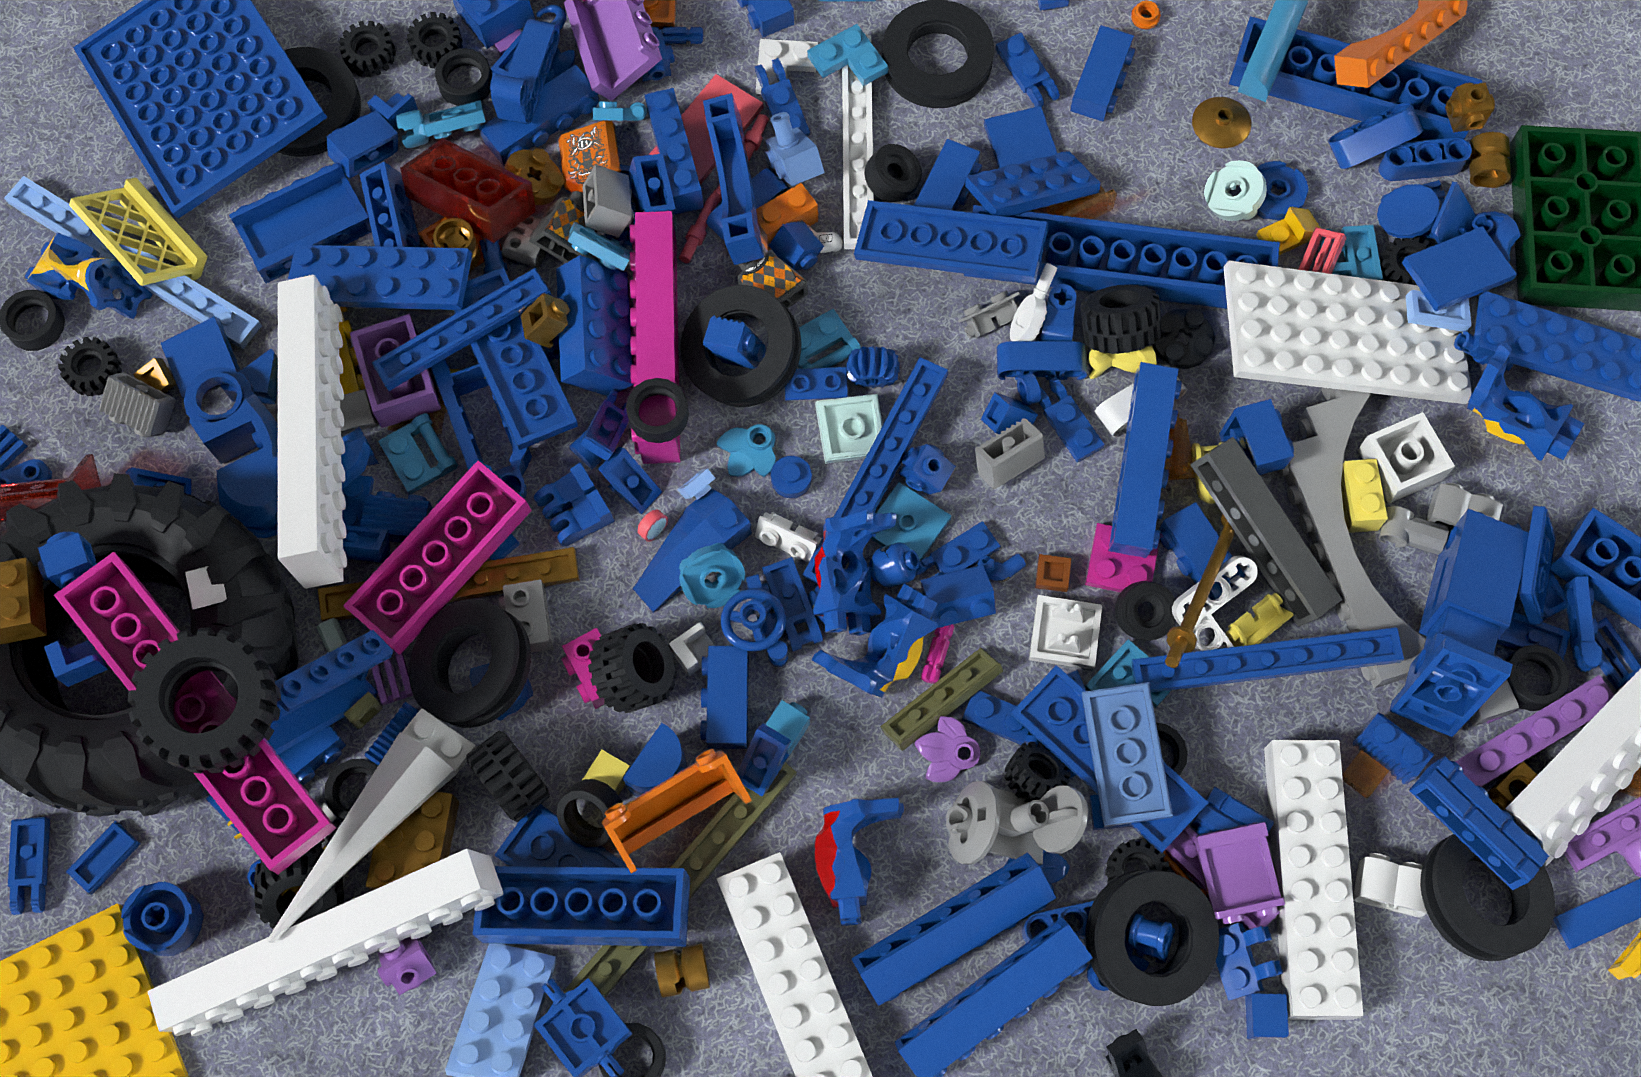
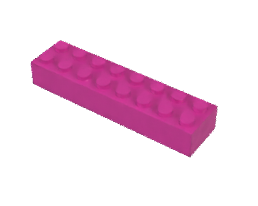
(655, 324)

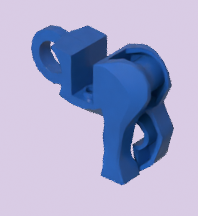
(251, 484)

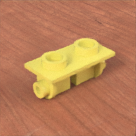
(1267, 619)

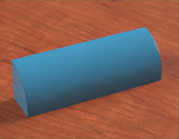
(1272, 48)

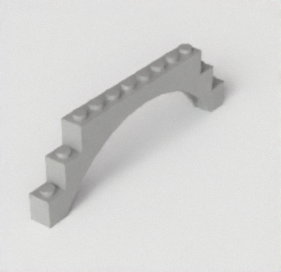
(1315, 488)

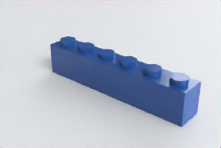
(1144, 460)
(953, 928)
(993, 1000)

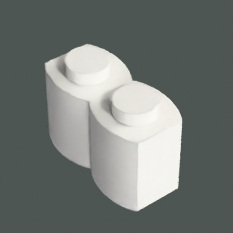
(1389, 885)

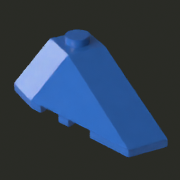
(702, 524)

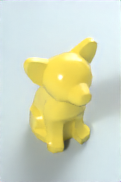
(1124, 361)

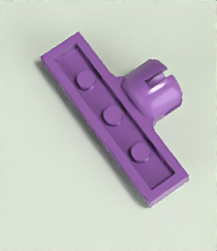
(1611, 834)

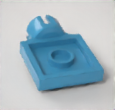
(439, 123)

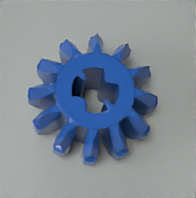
(873, 366)

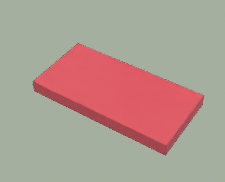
(696, 127)

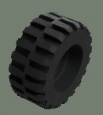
(172, 668)

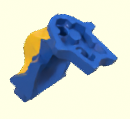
(74, 265)
(1535, 423)
(898, 636)

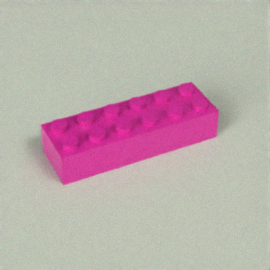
(438, 557)

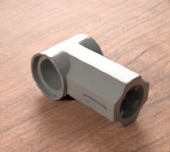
(1408, 530)

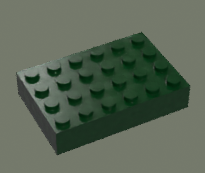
(1577, 217)

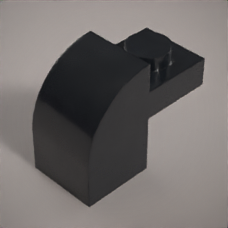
(1130, 1058)

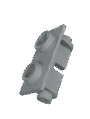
(980, 320)

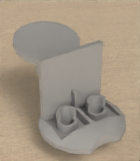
(1005, 825)

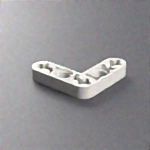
(1206, 619)

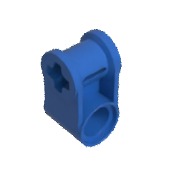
(1059, 318)
(1151, 938)

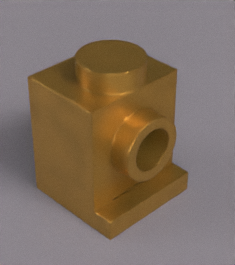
(544, 319)

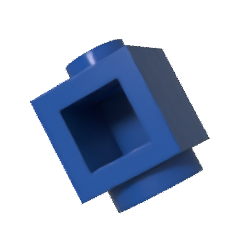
(65, 558)

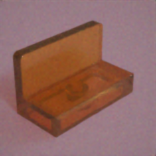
(1086, 207)

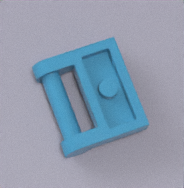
(822, 334)
(409, 460)

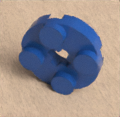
(1285, 178)

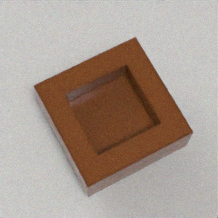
(1053, 573)

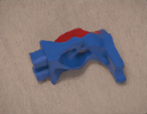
(848, 591)
(840, 865)

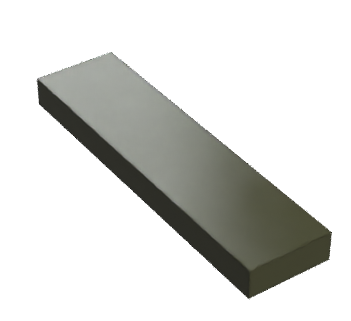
(941, 698)

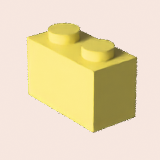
(1362, 496)

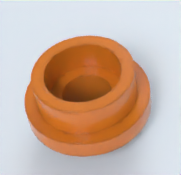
(1149, 8)

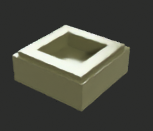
(363, 710)

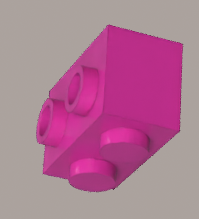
(577, 662)

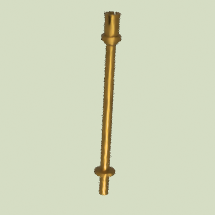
(1182, 638)

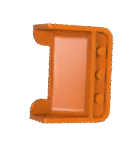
(672, 803)

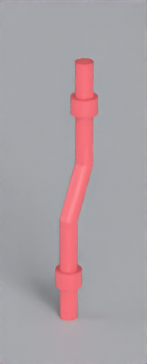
(697, 233)

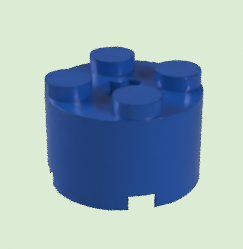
(181, 922)

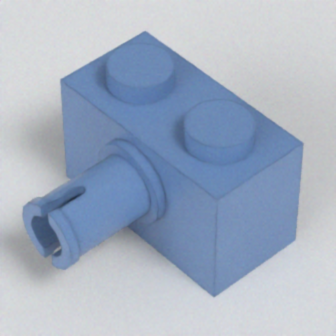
(792, 152)

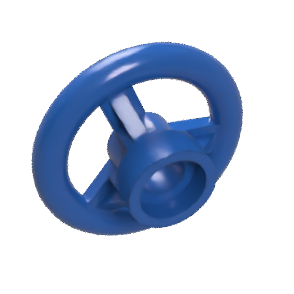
(753, 608)

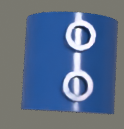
(656, 762)

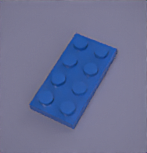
(1032, 184)

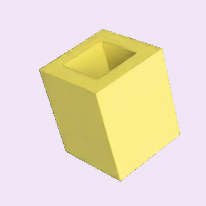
(608, 770)

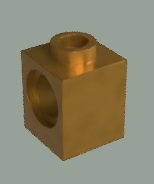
(1519, 777)

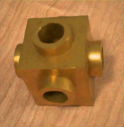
(1469, 107)

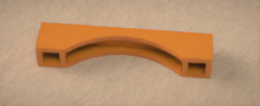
(1371, 59)

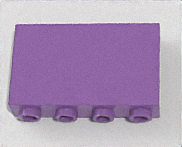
(613, 42)

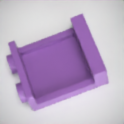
(1239, 872)

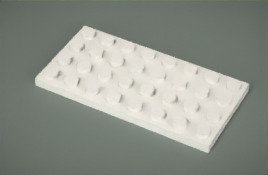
(1338, 335)

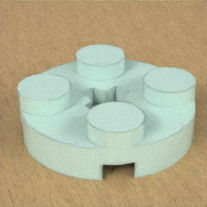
(1246, 202)

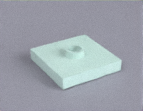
(848, 426)

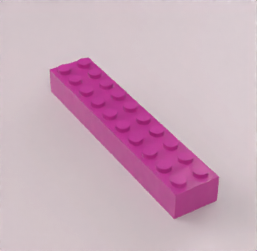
(258, 796)

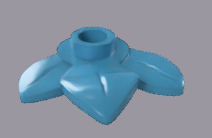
(747, 454)

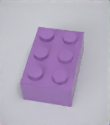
(406, 400)

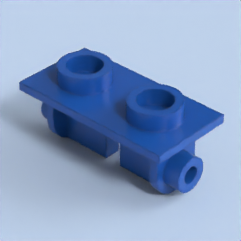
(817, 384)

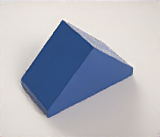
(262, 376)

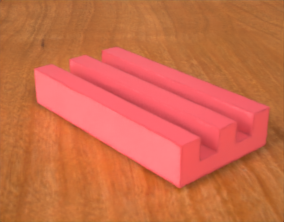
(1333, 255)

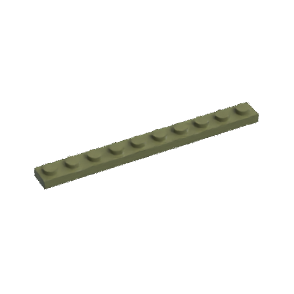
(699, 861)

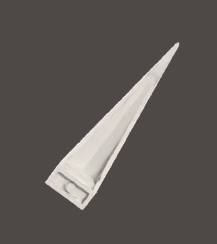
(408, 775)

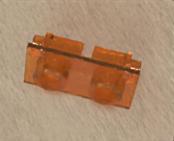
(1181, 456)

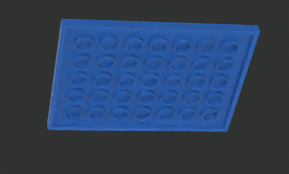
(198, 92)

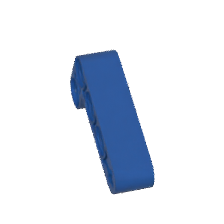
(519, 91)

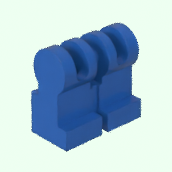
(589, 508)

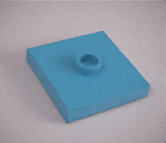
(917, 521)

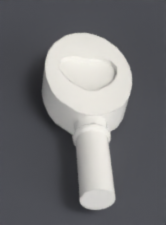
(1032, 310)

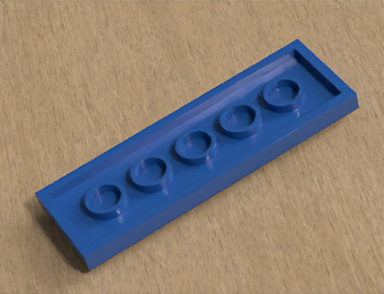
(951, 241)
(387, 275)
(1559, 345)
(519, 373)
(1057, 719)

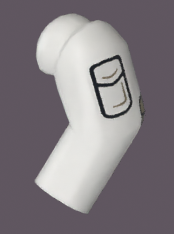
(830, 240)

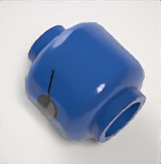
(894, 565)

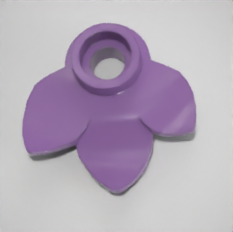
(943, 748)

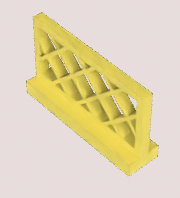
(155, 225)

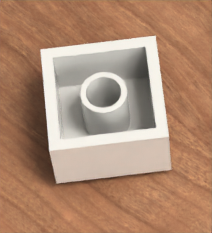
(1407, 457)

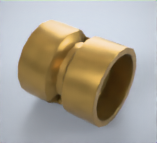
(1489, 160)
(457, 234)
(681, 970)

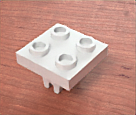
(1065, 632)

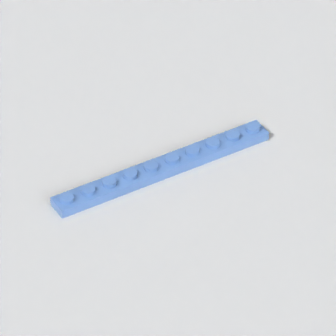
(179, 291)

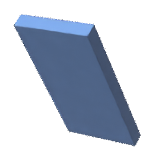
(1126, 754)

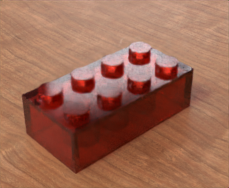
(468, 189)

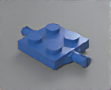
(582, 1029)

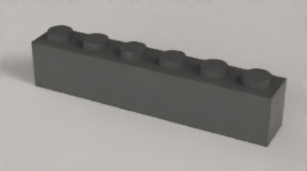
(1266, 532)

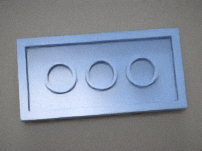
(501, 1013)

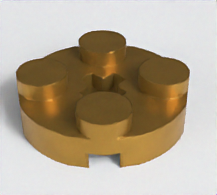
(543, 168)

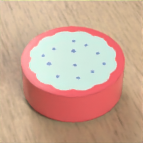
(652, 525)

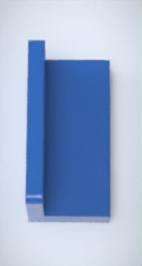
(366, 544)

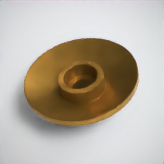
(1221, 132)

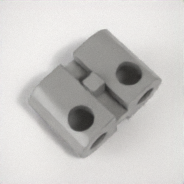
(518, 246)

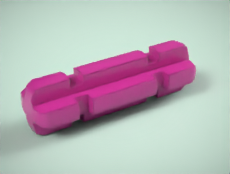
(937, 654)

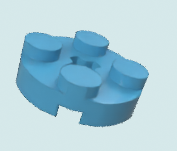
(707, 560)

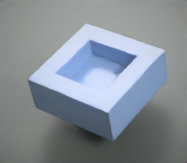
(697, 485)

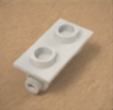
(776, 532)

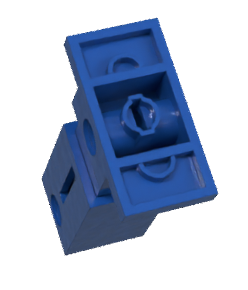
(1463, 619)

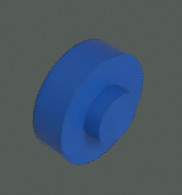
(791, 476)

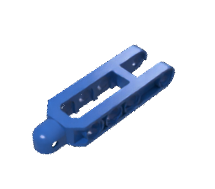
(464, 382)

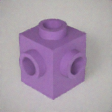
(406, 965)

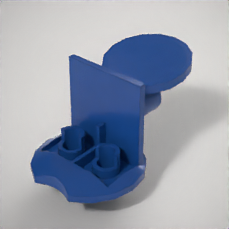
(1418, 212)

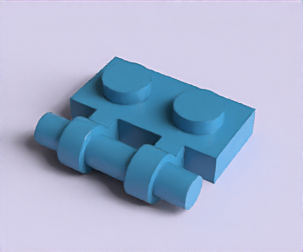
(608, 111)
(609, 251)
(1359, 253)

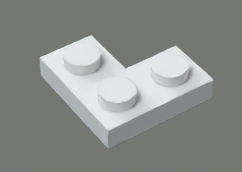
(790, 53)

